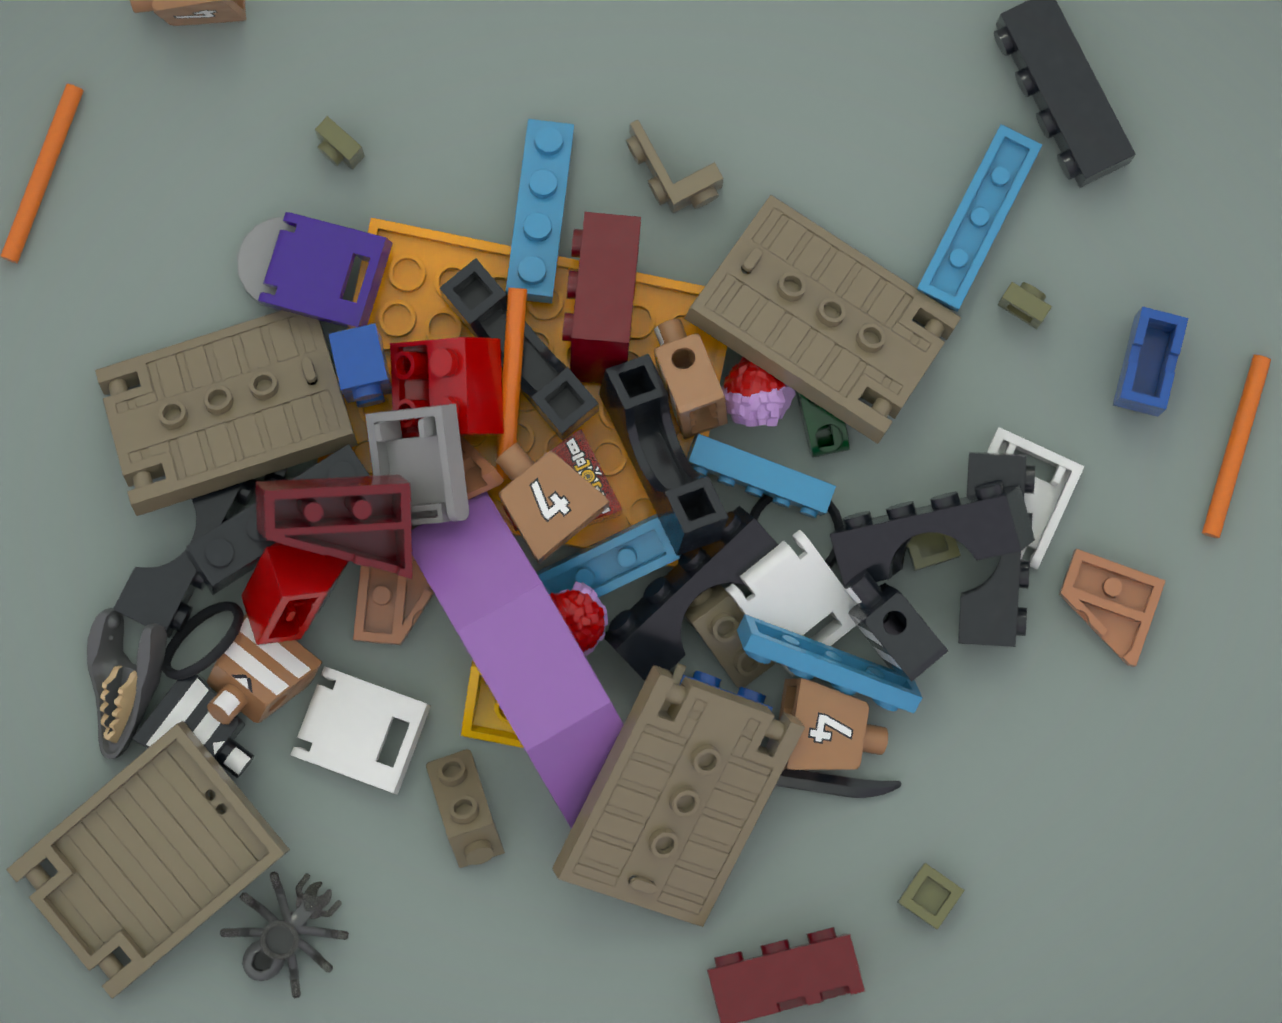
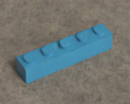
(760, 476)

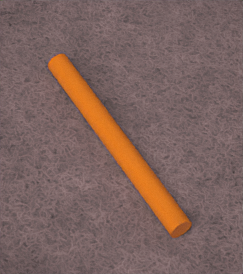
(41, 173)
(512, 369)
(1236, 446)

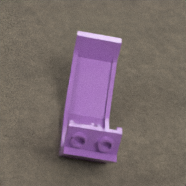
(521, 649)

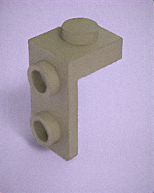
(694, 189)
(716, 621)
(464, 809)

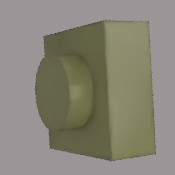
(337, 144)
(1025, 303)
(932, 549)
(930, 896)

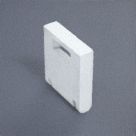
(1048, 498)
(796, 592)
(352, 726)

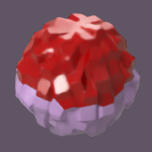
(755, 395)
(583, 615)

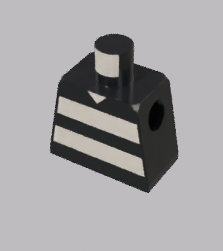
(903, 637)
(188, 703)

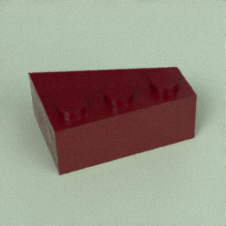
(602, 293)
(785, 976)

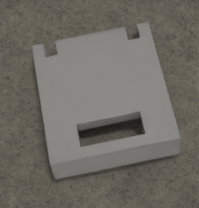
(428, 462)

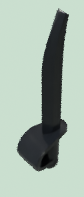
(835, 784)

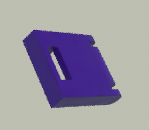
(315, 266)

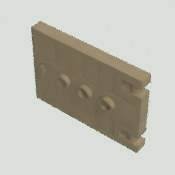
(823, 318)
(224, 409)
(677, 797)
(149, 858)

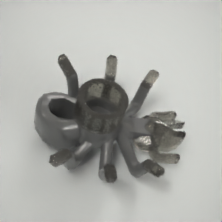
(282, 937)

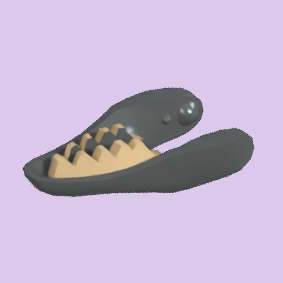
(119, 686)

